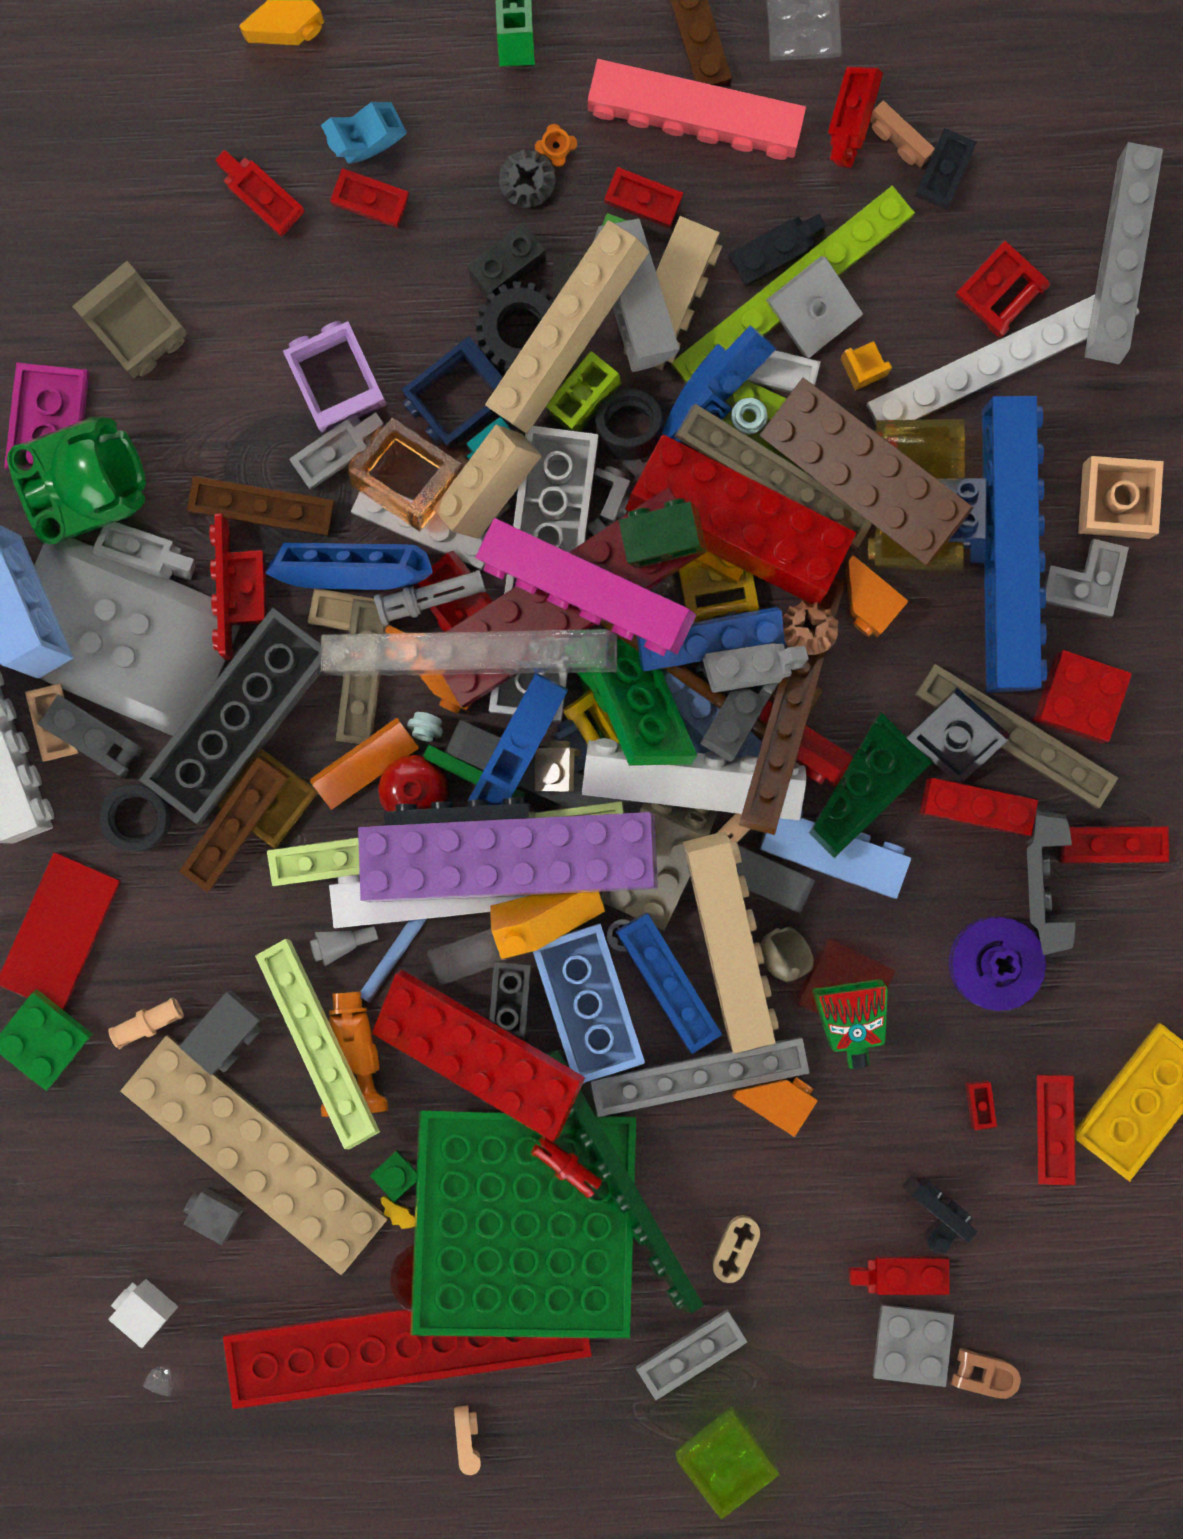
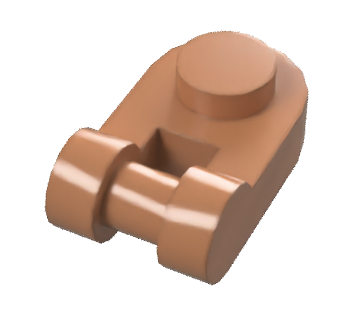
(999, 1376)

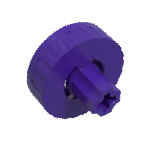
(996, 988)

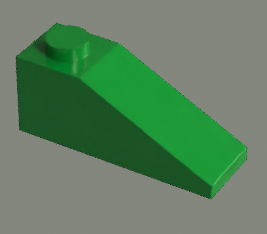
(515, 32)

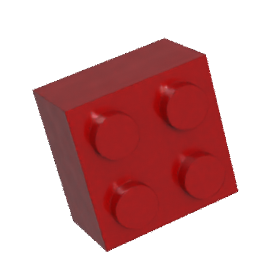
(1082, 697)

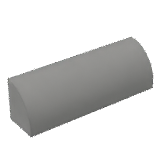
(643, 312)

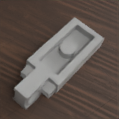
(334, 449)
(143, 552)
(752, 666)

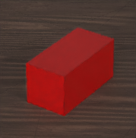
(981, 1105)

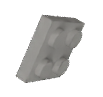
(913, 1345)

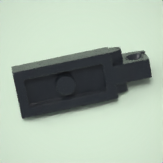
(775, 248)

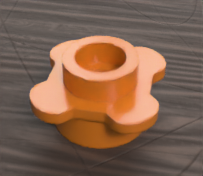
(552, 135)

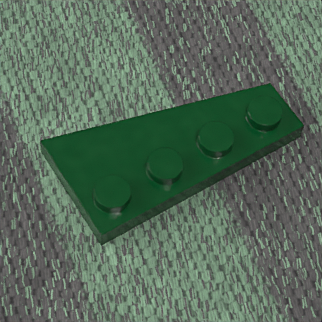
(871, 782)

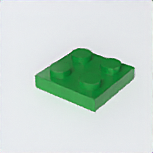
(42, 1039)

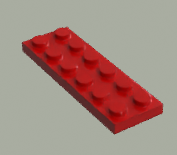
(478, 1055)

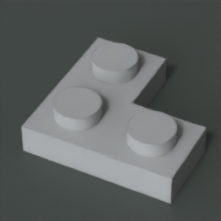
(1094, 589)

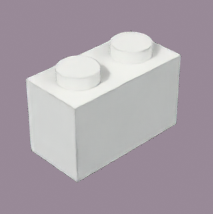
(141, 1312)

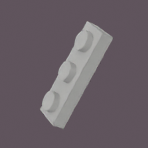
(691, 1354)

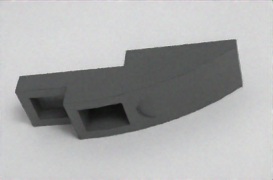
(510, 997)

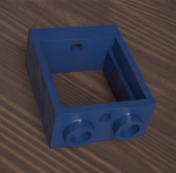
(464, 350)

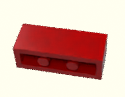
(978, 807)

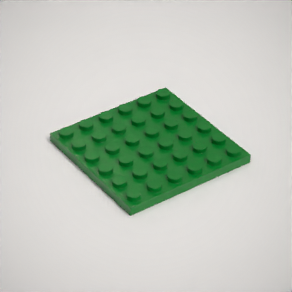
(508, 1241)

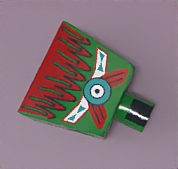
(853, 1018)

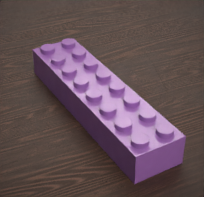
(508, 857)

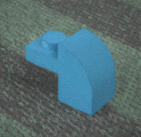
(365, 133)

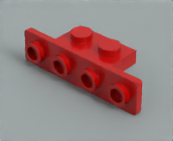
(239, 587)
(453, 612)
(819, 756)

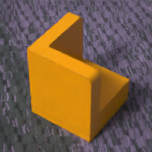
(864, 365)

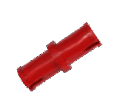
(566, 1166)

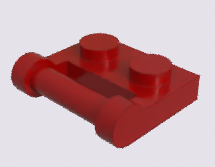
(993, 281)

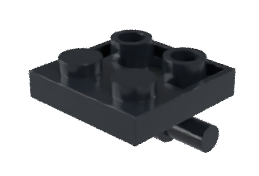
(951, 1217)

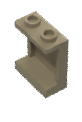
(131, 320)

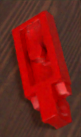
(853, 113)
(260, 193)
(904, 1275)

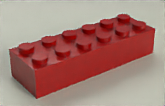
(749, 521)

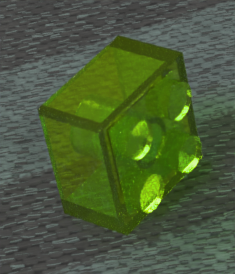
(726, 1463)

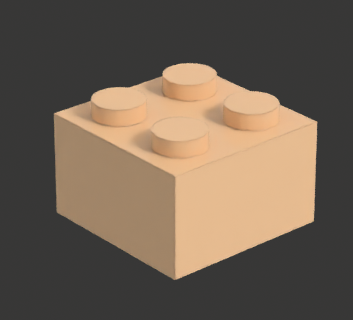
(1120, 497)

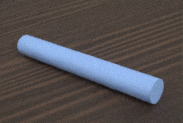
(391, 959)

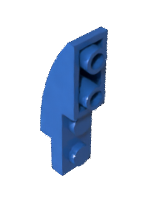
(719, 378)
(519, 740)

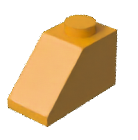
(283, 22)

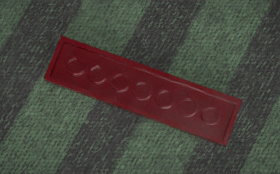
(529, 612)

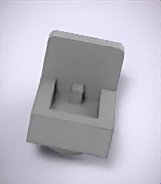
(616, 501)

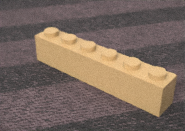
(567, 326)
(730, 942)

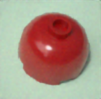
(413, 781)

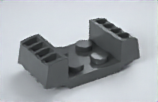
(1055, 931)

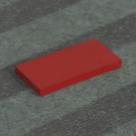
(59, 930)

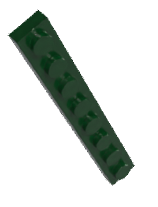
(629, 1200)

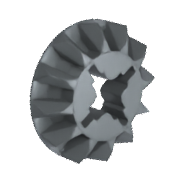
(543, 179)

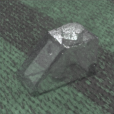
(464, 957)

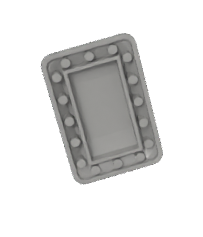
(132, 635)

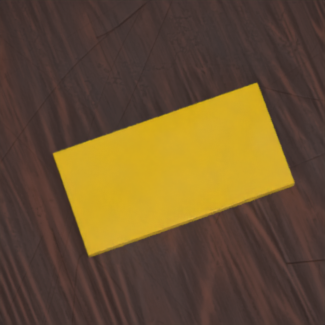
(1137, 1105)

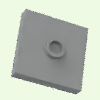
(814, 307)

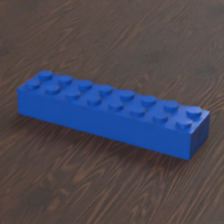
(1012, 545)

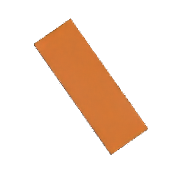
(363, 763)

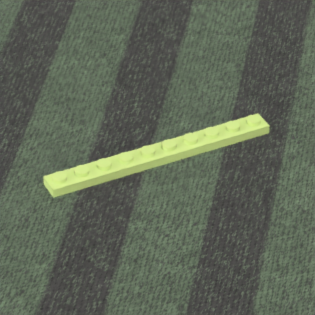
(342, 856)

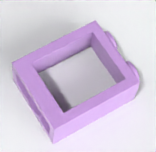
(360, 405)

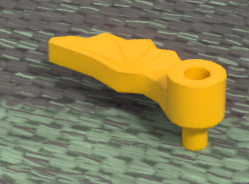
(398, 1214)

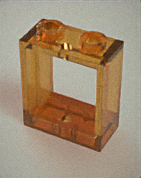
(421, 509)

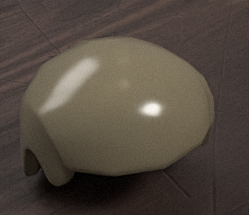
(786, 954)

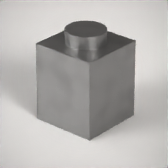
(212, 1215)

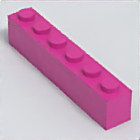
(585, 586)

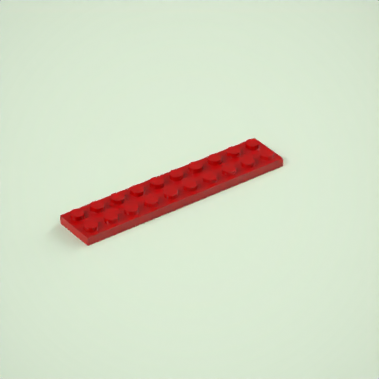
(369, 1354)

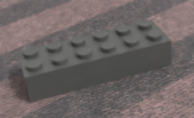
(235, 718)

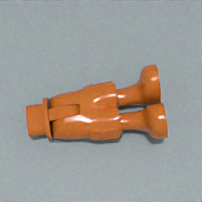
(355, 1039)

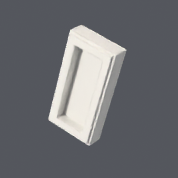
(784, 371)

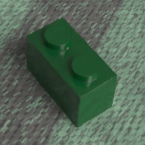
(662, 533)

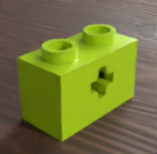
(582, 393)

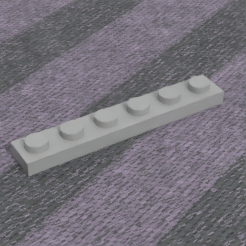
(698, 1077)

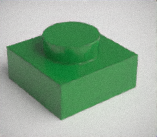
(395, 1175)

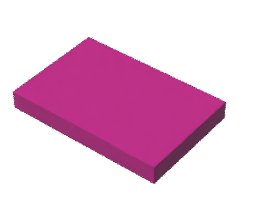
(44, 402)

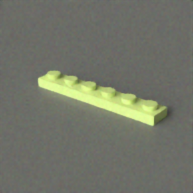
(317, 1044)

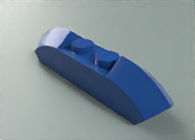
(350, 565)

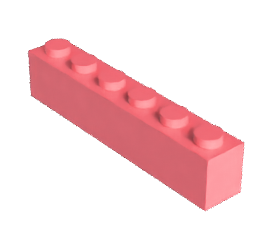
(695, 109)

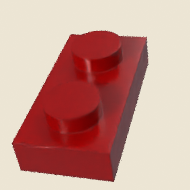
(643, 197)
(369, 198)

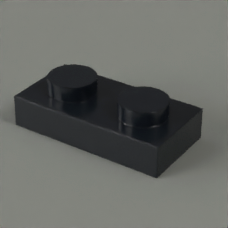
(945, 168)

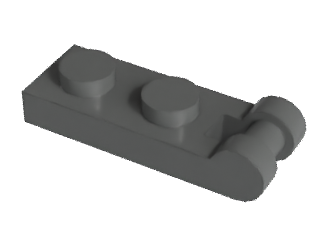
(736, 720)
(89, 735)

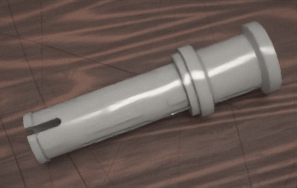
(472, 583)

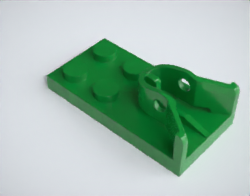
(641, 711)

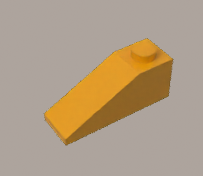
(539, 919)

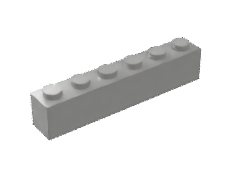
(1123, 253)

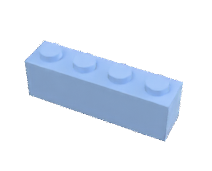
(859, 863)

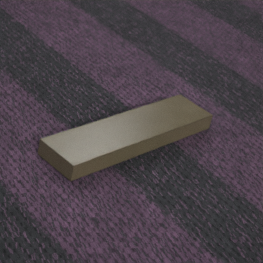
(360, 693)

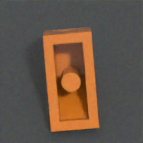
(870, 599)
(780, 1102)

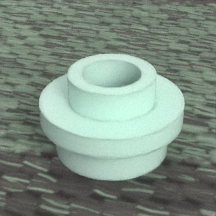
(757, 408)
(425, 726)

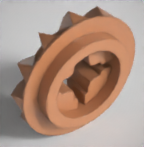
(825, 632)

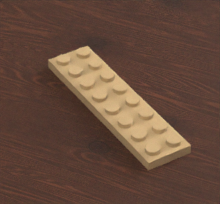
(254, 1155)

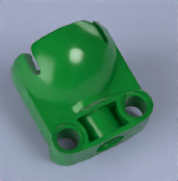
(78, 478)

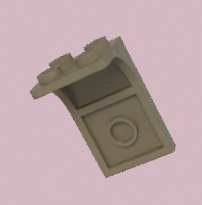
(672, 828)

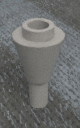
(335, 944)

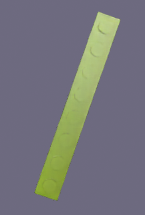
(841, 250)

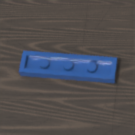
(719, 635)
(668, 982)

